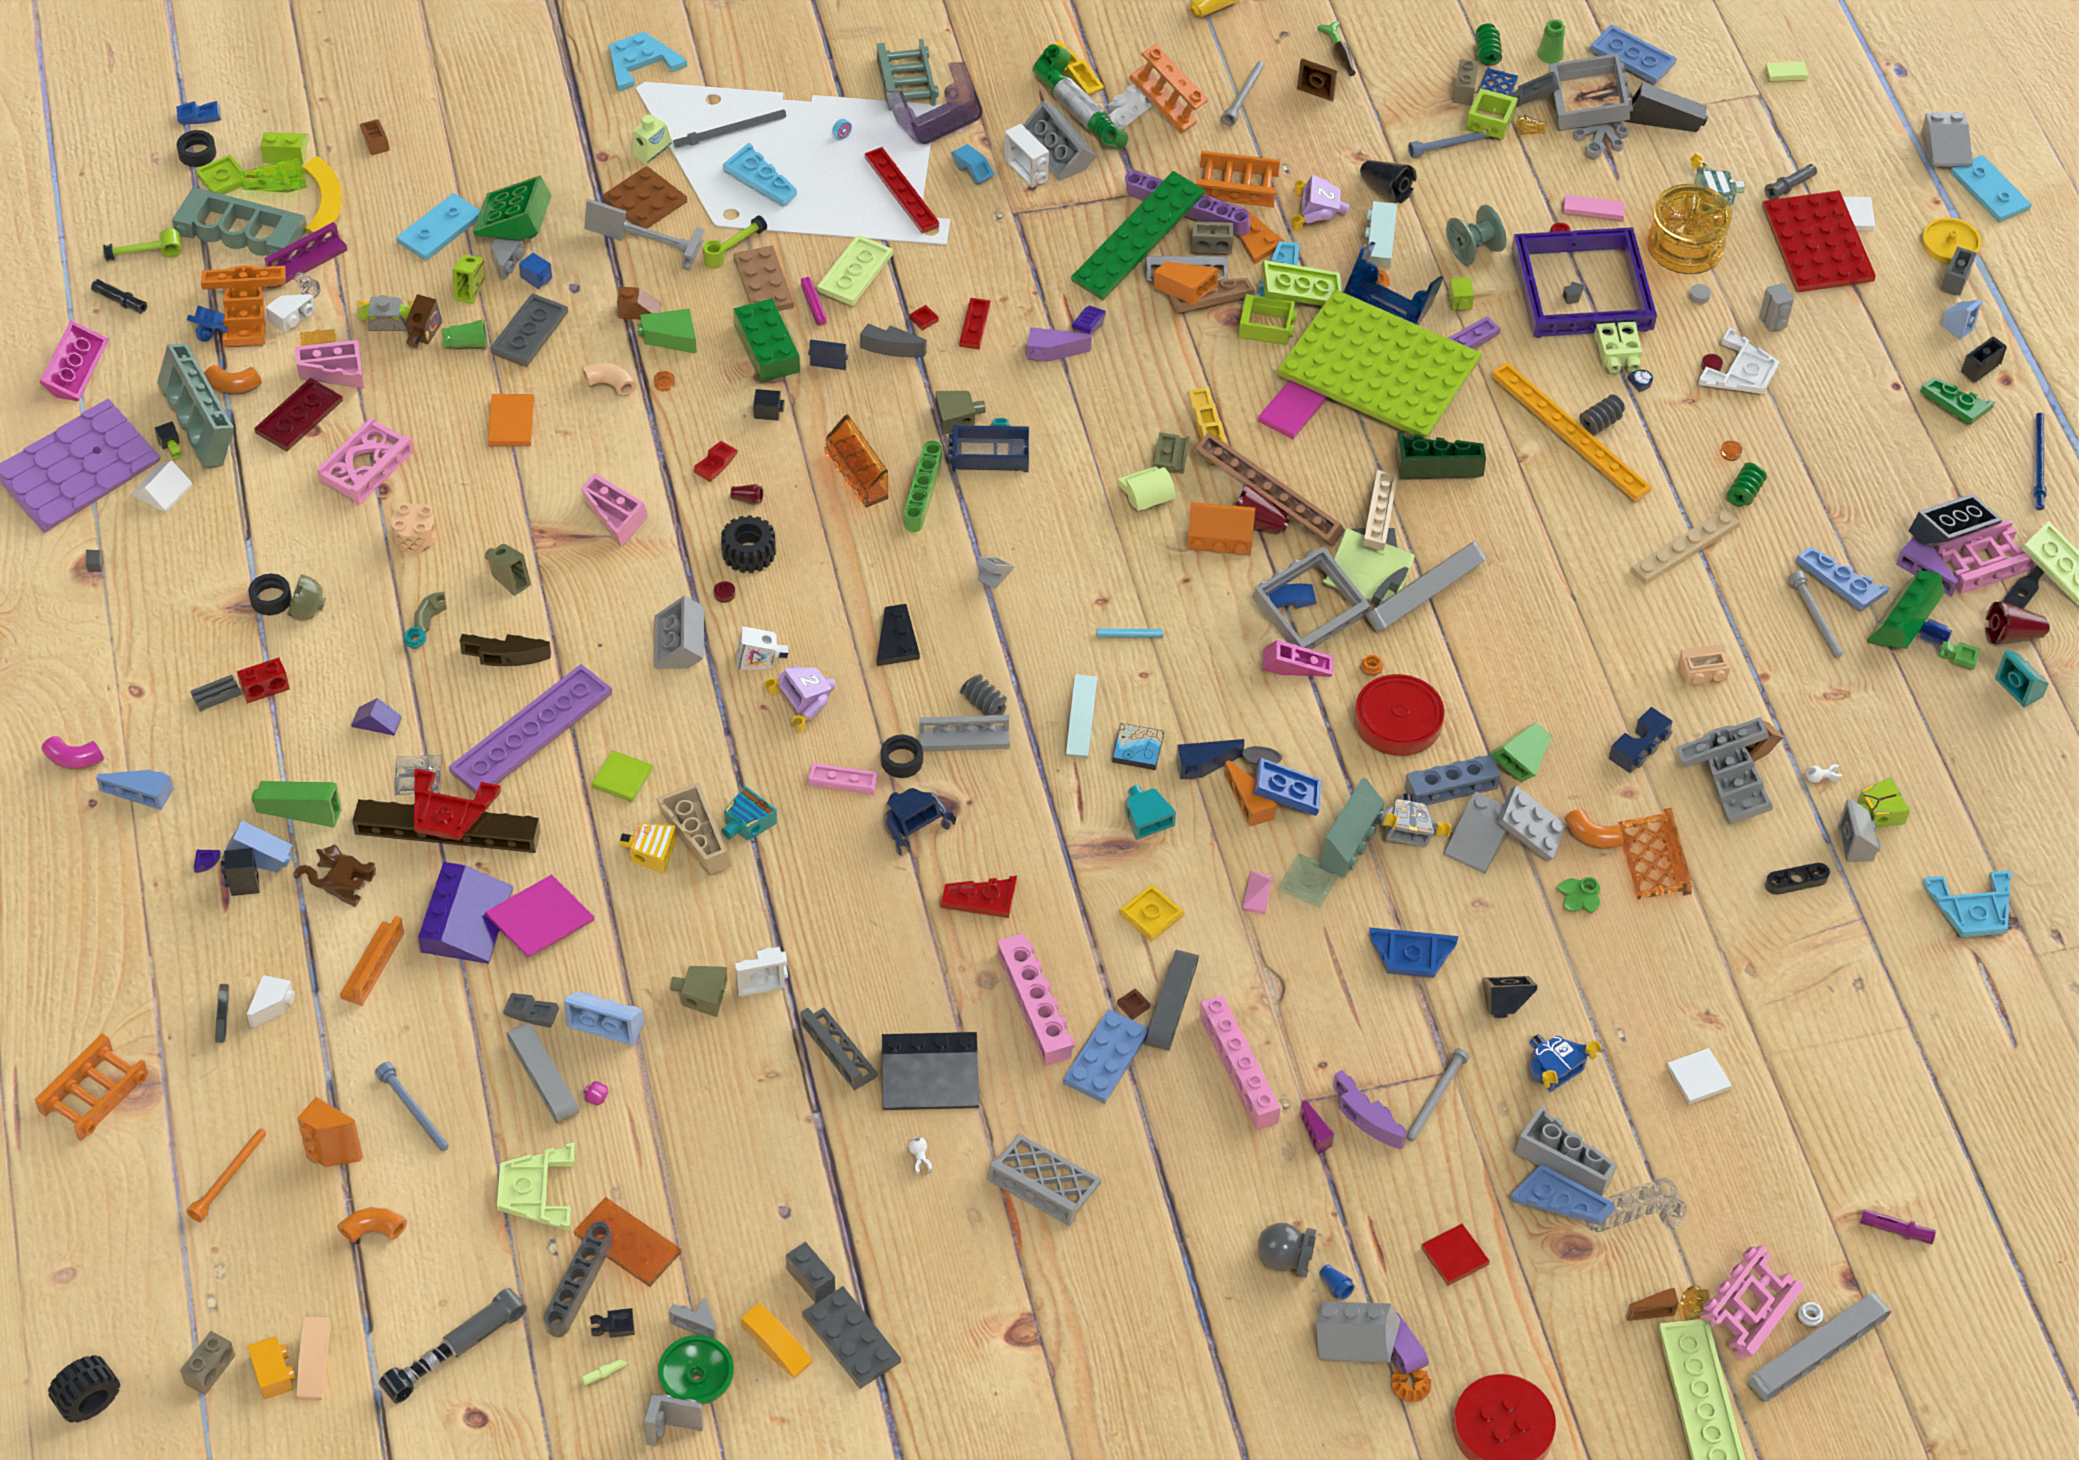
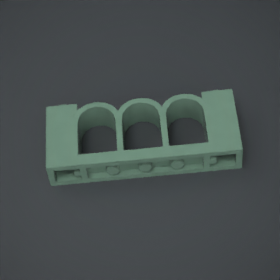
(199, 203)
(195, 404)

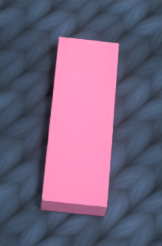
(1594, 207)
(843, 778)

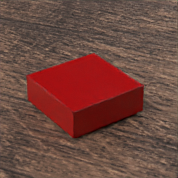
(924, 317)

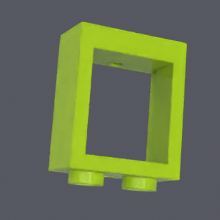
(1496, 104)
(1269, 307)

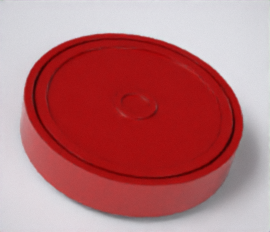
(1399, 714)
(1504, 1420)

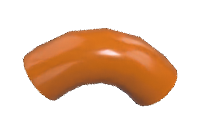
(232, 382)
(1591, 833)
(372, 1220)

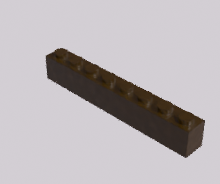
(489, 831)

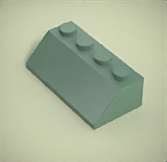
(1352, 829)

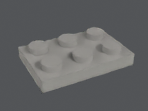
(1531, 823)

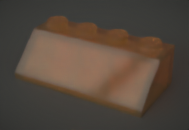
(857, 462)

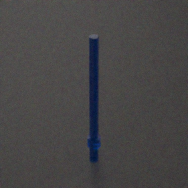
(2040, 489)

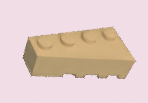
(695, 826)

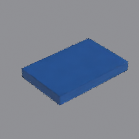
(1288, 786)

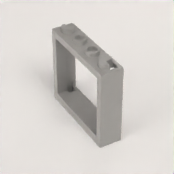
(1586, 68)
(1359, 604)

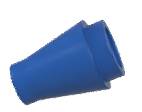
(1338, 1283)

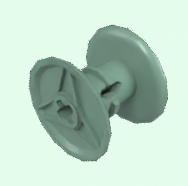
(1465, 238)

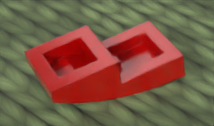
(716, 461)

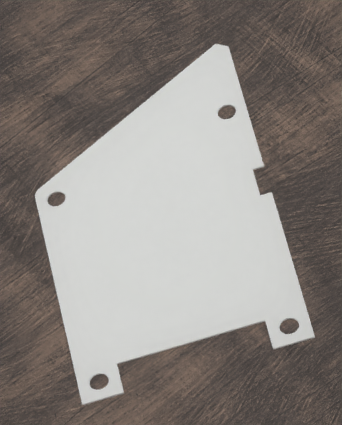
(832, 178)

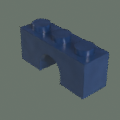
(1631, 751)

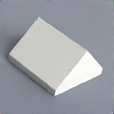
(163, 486)

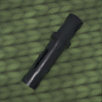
(125, 299)

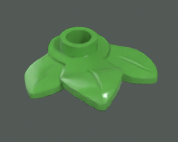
(1578, 896)

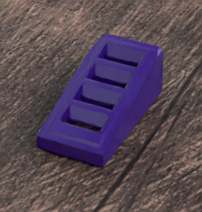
(1089, 319)

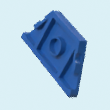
(1412, 951)

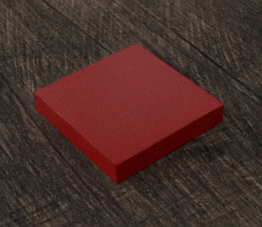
(1455, 1254)

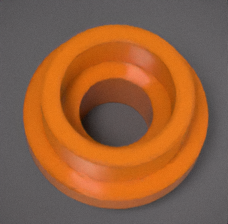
(1368, 662)

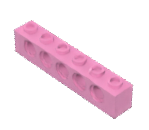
(1050, 1048)
(1239, 1062)

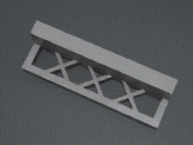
(964, 736)

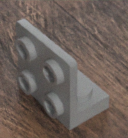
(667, 1410)

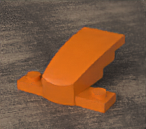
(244, 300)

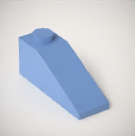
(141, 786)

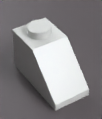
(270, 1000)

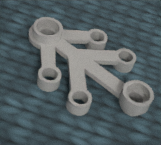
(1594, 148)

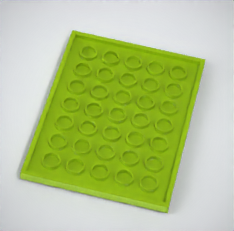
(1380, 364)

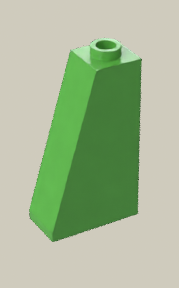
(299, 801)

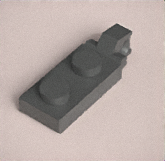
(1536, 88)

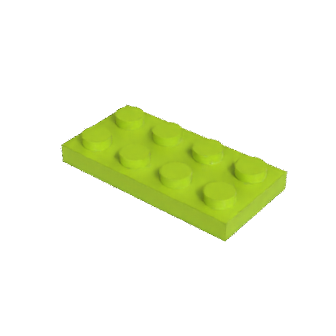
(1299, 283)

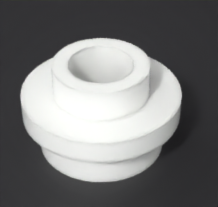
(1810, 1308)

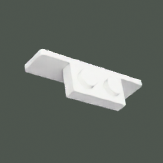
(1128, 106)

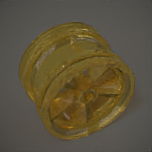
(1697, 212)

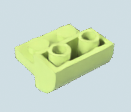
(1148, 487)

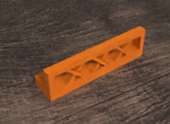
(373, 961)

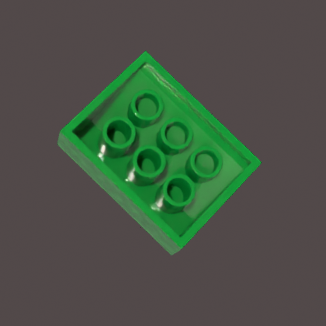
(514, 210)

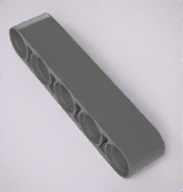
(1172, 1000)
(578, 1290)

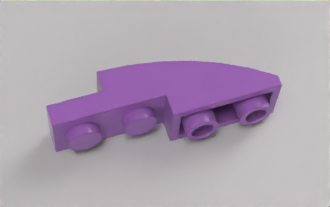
(1371, 1118)

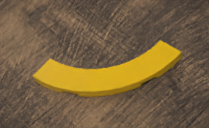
(330, 193)

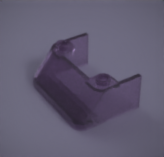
(959, 111)

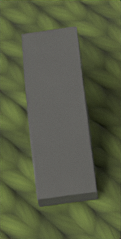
(892, 342)

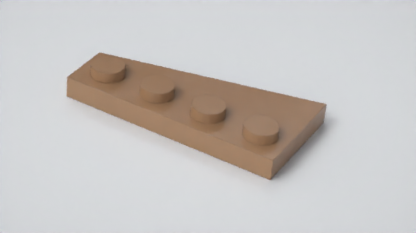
(1224, 292)

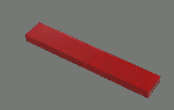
(902, 190)

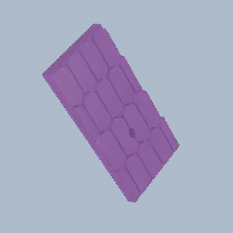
(76, 465)

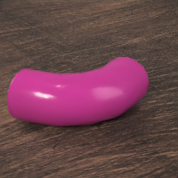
(71, 756)

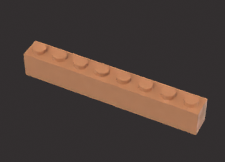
(1278, 493)

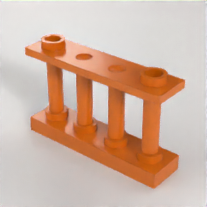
(1160, 96)
(1237, 192)
(84, 1067)

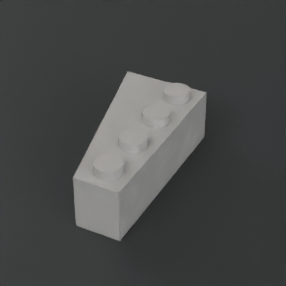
(1554, 1146)

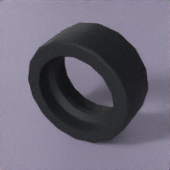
(196, 137)
(265, 582)
(901, 770)

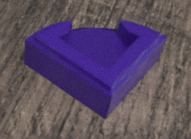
(206, 860)

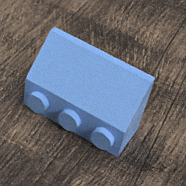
(603, 1017)

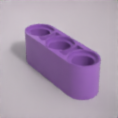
(1407, 1350)

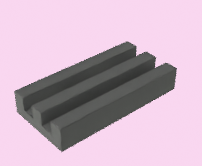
(214, 690)

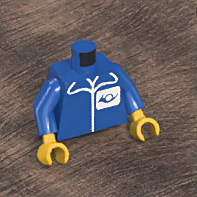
(1559, 1060)

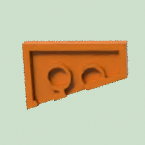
(1260, 240)

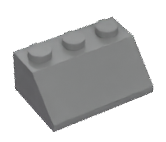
(679, 635)
(1356, 1331)

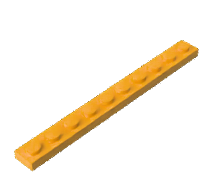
(1571, 432)

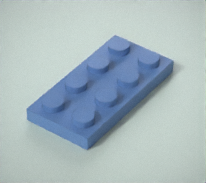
(1636, 54)
(1106, 1056)

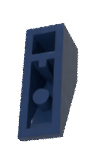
(1203, 758)

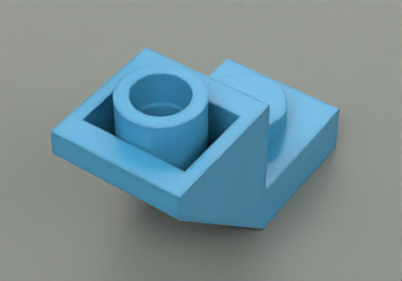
(975, 162)

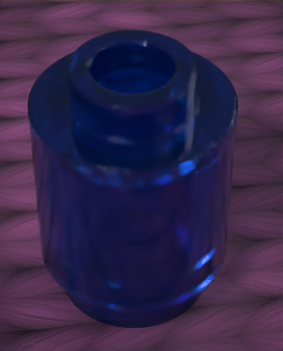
(1935, 632)

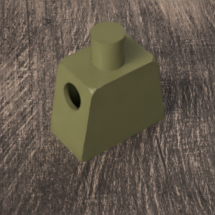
(957, 409)
(508, 568)
(702, 988)

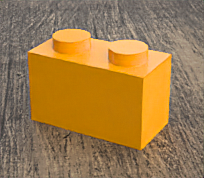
(270, 1367)

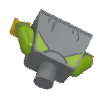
(384, 313)

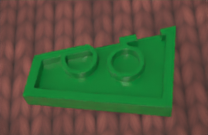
(1962, 405)

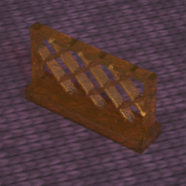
(1672, 846)

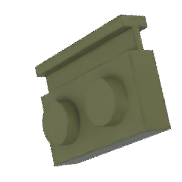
(1171, 452)

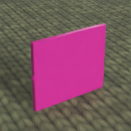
(539, 916)

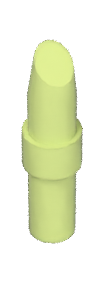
(603, 1371)

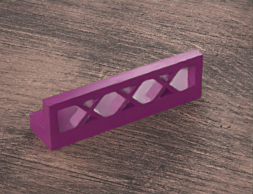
(311, 257)

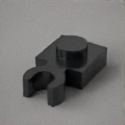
(618, 1323)

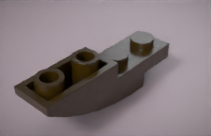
(512, 652)

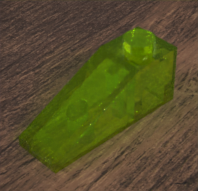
(276, 177)

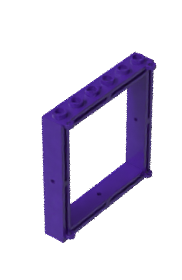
(1575, 241)

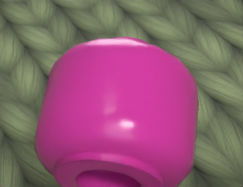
(596, 1093)

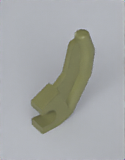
(428, 608)

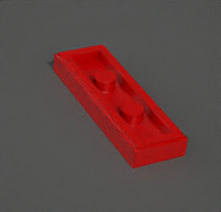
(975, 323)

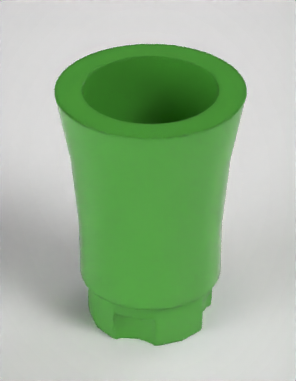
(1552, 42)
(465, 335)

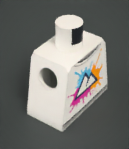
(758, 649)

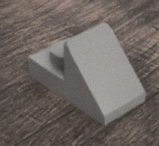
(993, 570)
(697, 1323)

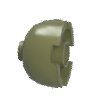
(306, 598)

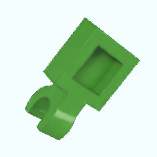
(1963, 654)

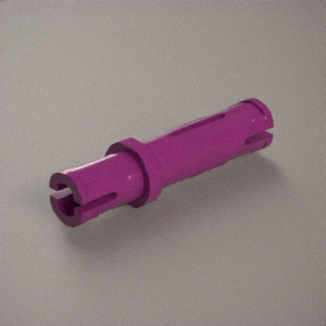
(1897, 1226)

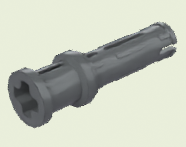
(1785, 184)

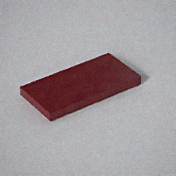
(298, 414)

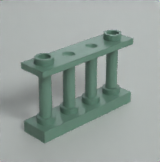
(888, 70)

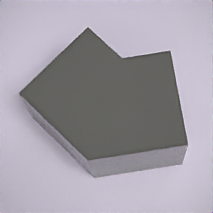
(1573, 292)
(94, 560)

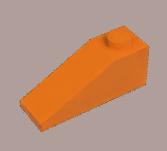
(1254, 807)

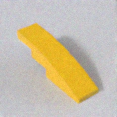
(1081, 73)
(1205, 413)

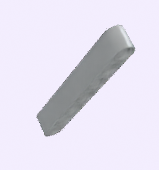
(1426, 586)
(1819, 1347)

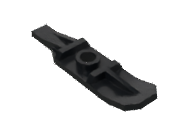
(2025, 585)

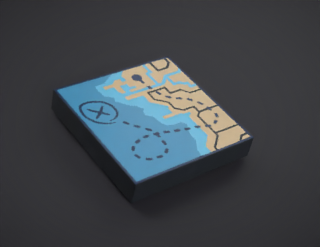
(1138, 746)

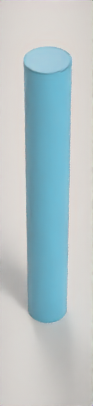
(1121, 632)

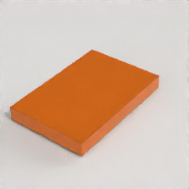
(511, 420)

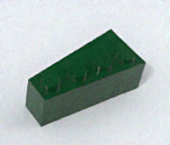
(1438, 457)

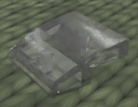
(405, 772)

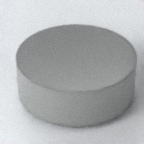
(1700, 293)

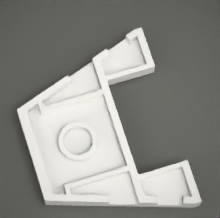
(1748, 373)

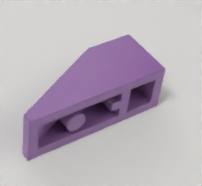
(1056, 344)
(1923, 557)

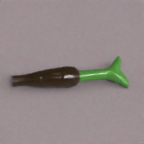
(1340, 48)

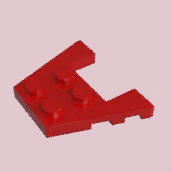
(445, 814)

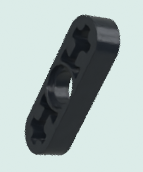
(1790, 885)

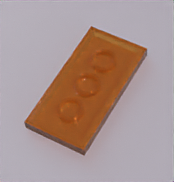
(634, 1245)

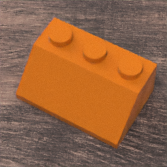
(1220, 528)
(329, 1135)

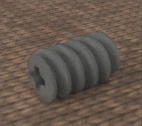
(1602, 414)
(984, 696)

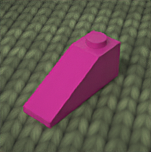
(1296, 660)

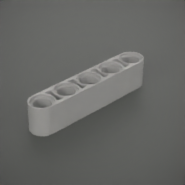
(542, 1072)

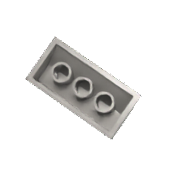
(1067, 149)

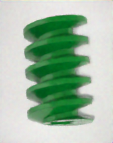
(1488, 44)
(1746, 485)

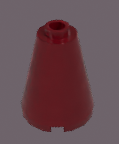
(1267, 515)
(2014, 624)

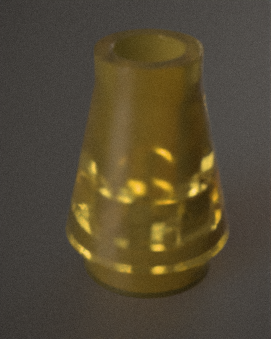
(1530, 125)

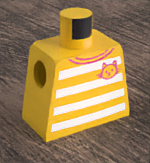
(651, 845)

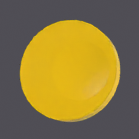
(1945, 234)

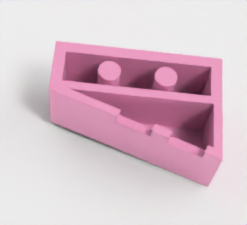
(331, 363)
(614, 508)

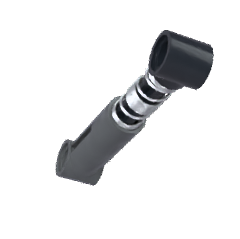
(504, 1309)

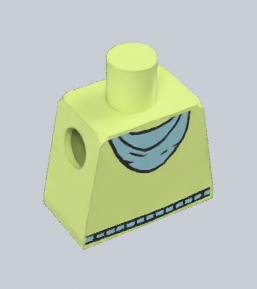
(650, 139)

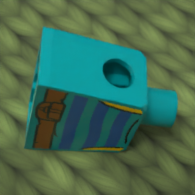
(748, 815)

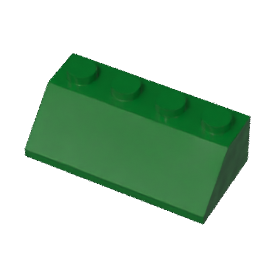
(1908, 611)

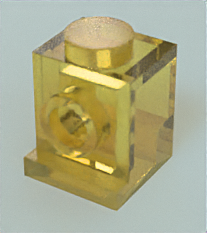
(1693, 1302)

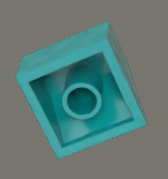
(2020, 679)

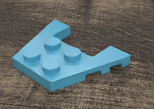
(638, 52)
(1974, 913)

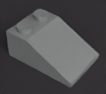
(1947, 139)
(1478, 834)

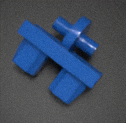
(204, 330)

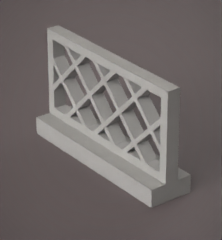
(1034, 1190)

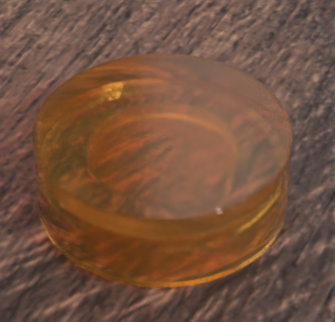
(664, 381)
(1731, 450)

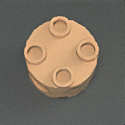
(413, 527)

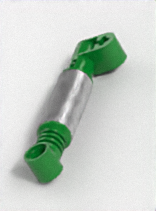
(1074, 98)

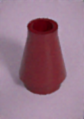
(748, 493)

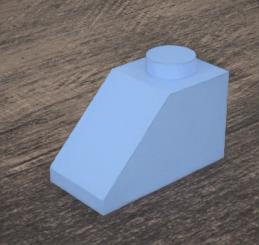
(1962, 317)

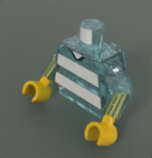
(1717, 180)

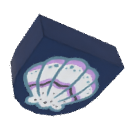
(1641, 379)

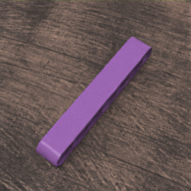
(1205, 210)

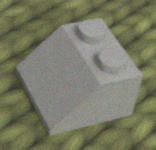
(1858, 833)

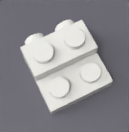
(762, 974)

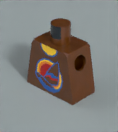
(422, 321)

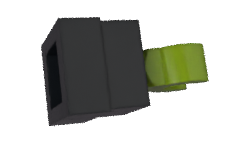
(168, 438)

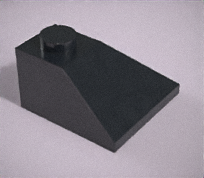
(1507, 994)

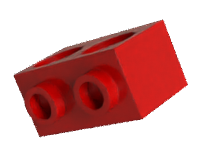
(263, 680)

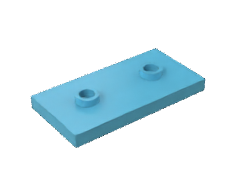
(1991, 189)
(439, 227)

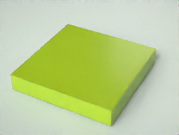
(221, 175)
(622, 776)

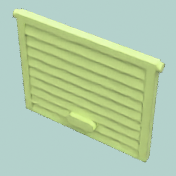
(1369, 566)

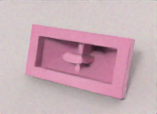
(1257, 892)

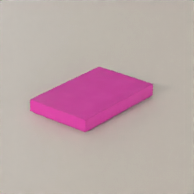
(1291, 409)

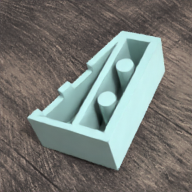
(1381, 231)

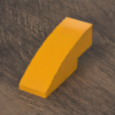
(775, 1340)

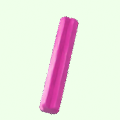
(813, 301)

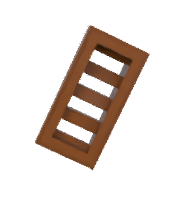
(375, 138)
(1655, 1306)

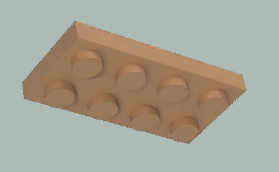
(763, 277)

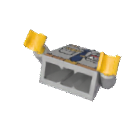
(1411, 823)

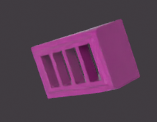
(1317, 1129)

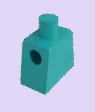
(1148, 812)

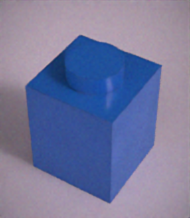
(535, 270)

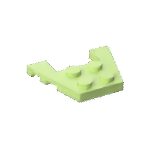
(524, 1187)

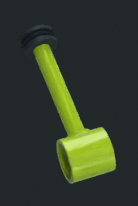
(168, 243)
(715, 250)

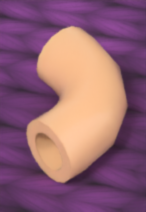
(611, 375)

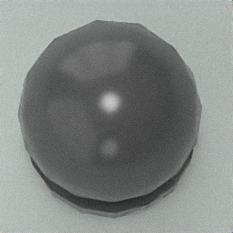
(1285, 1247)

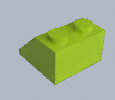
(283, 146)

